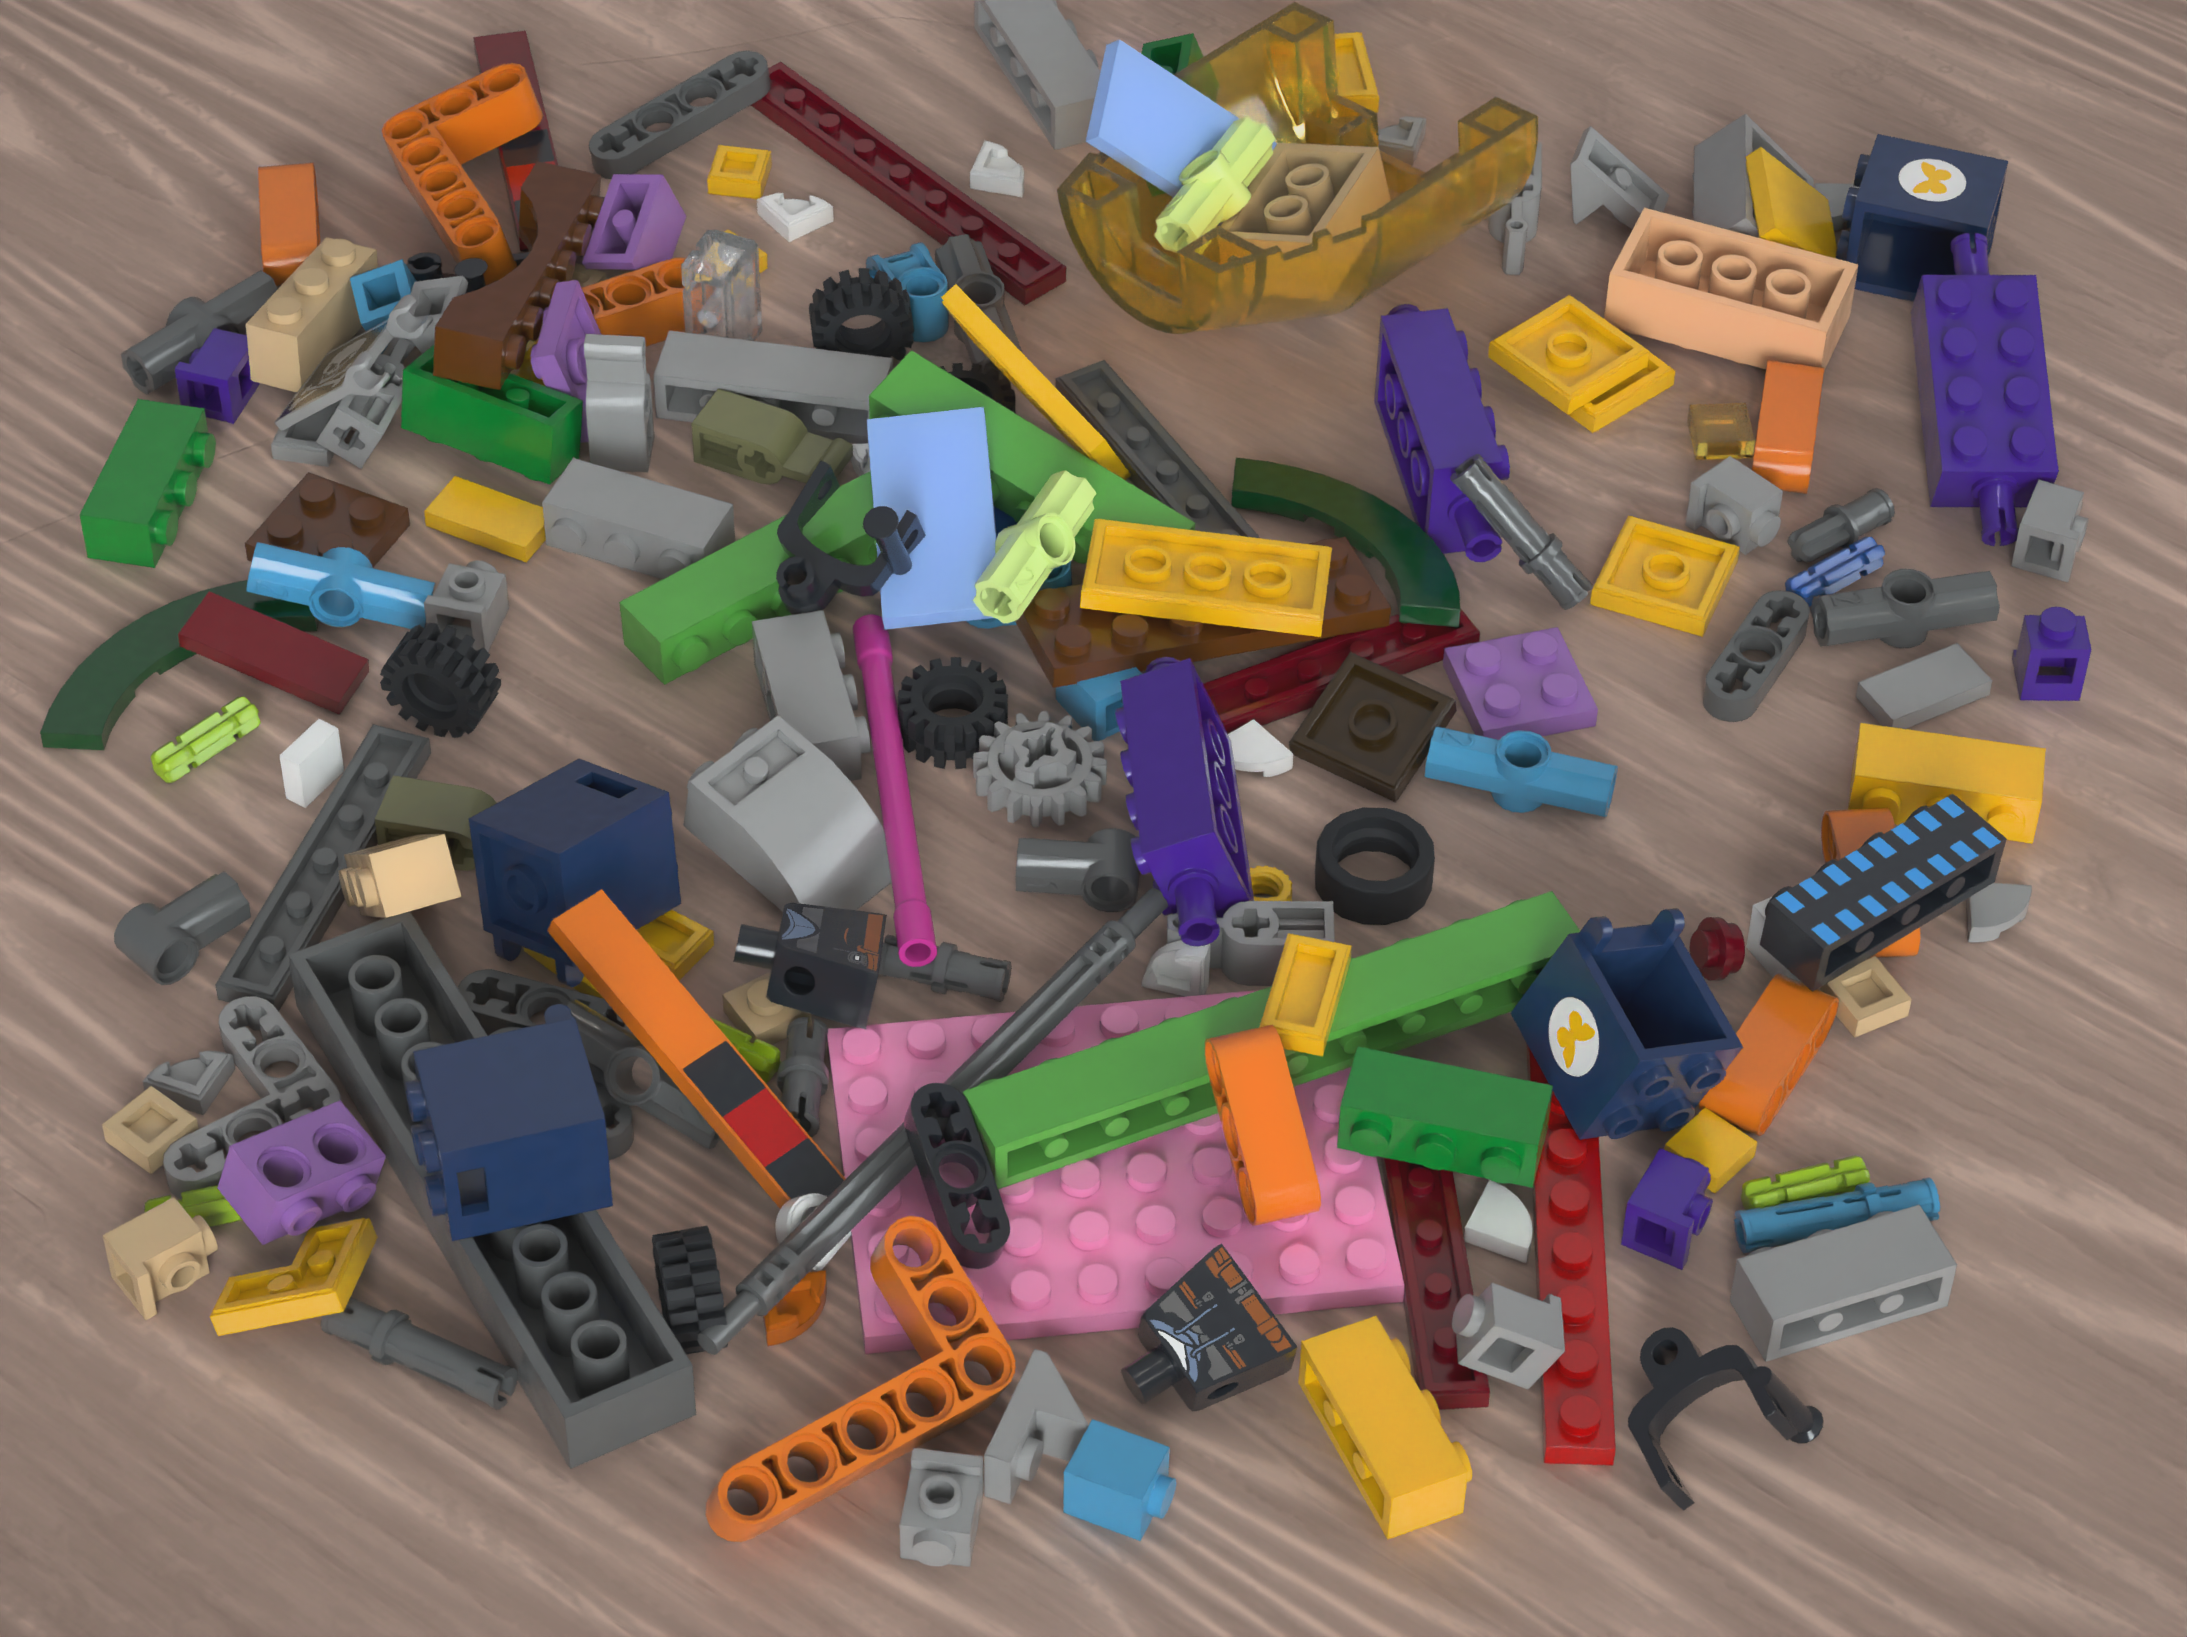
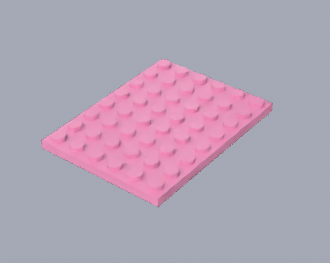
(1124, 1225)

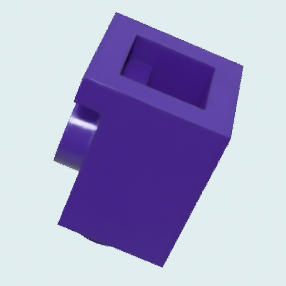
(217, 376)
(2052, 640)
(1667, 1208)

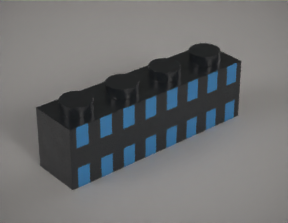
(1881, 891)

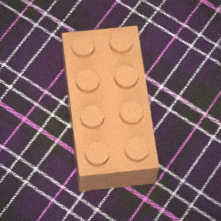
(1729, 293)

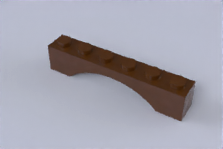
(488, 329)

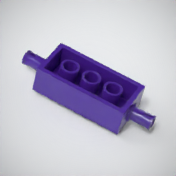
(1983, 389)
(1434, 424)
(1183, 797)

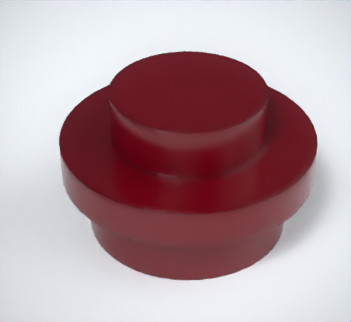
(1717, 948)

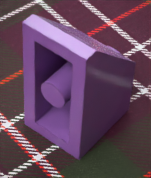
(635, 224)

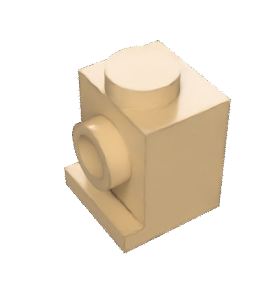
(159, 1254)

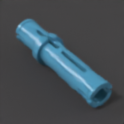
(1802, 1218)

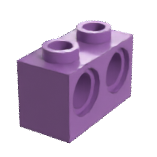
(301, 1172)

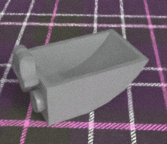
(789, 821)

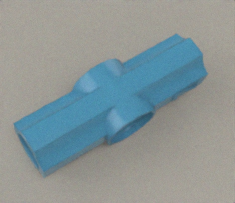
(338, 586)
(1521, 771)

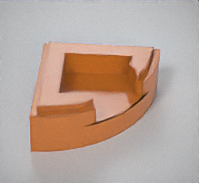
(797, 1309)

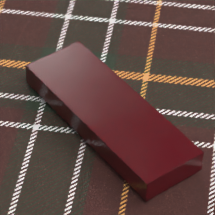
(274, 652)

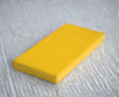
(1031, 382)
(1206, 577)

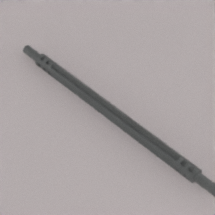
(894, 1157)

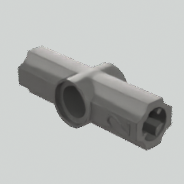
(967, 265)
(189, 325)
(1905, 608)
(611, 1057)

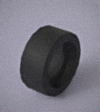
(1374, 831)

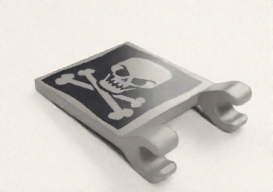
(347, 366)

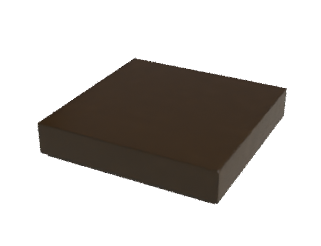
(1372, 726)

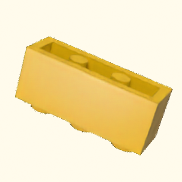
(1920, 768)
(1384, 1426)

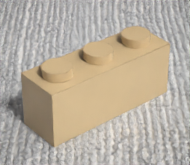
(307, 315)
(399, 876)

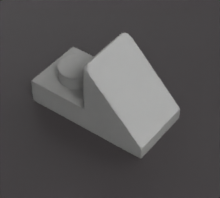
(1610, 179)
(1036, 1422)

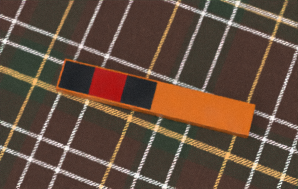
(693, 1051)

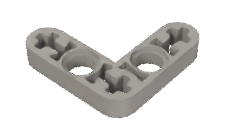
(280, 1097)

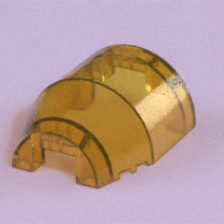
(1288, 80)

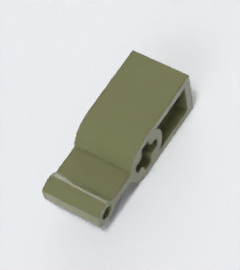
(761, 441)
(431, 808)

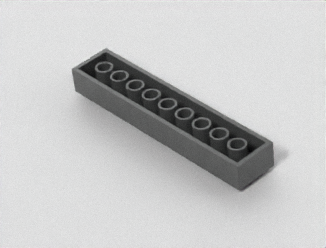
(547, 1291)

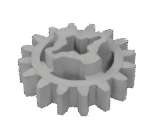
(1040, 769)

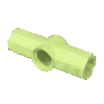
(1215, 184)
(1034, 547)

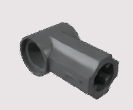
(1096, 869)
(169, 938)

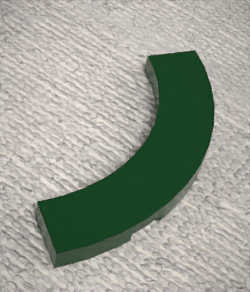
(1412, 560)
(110, 675)

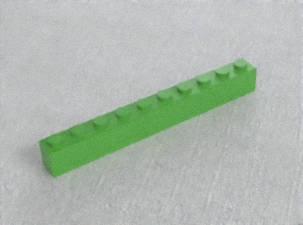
(1160, 1074)

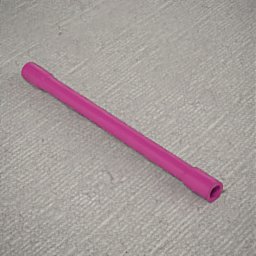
(911, 915)

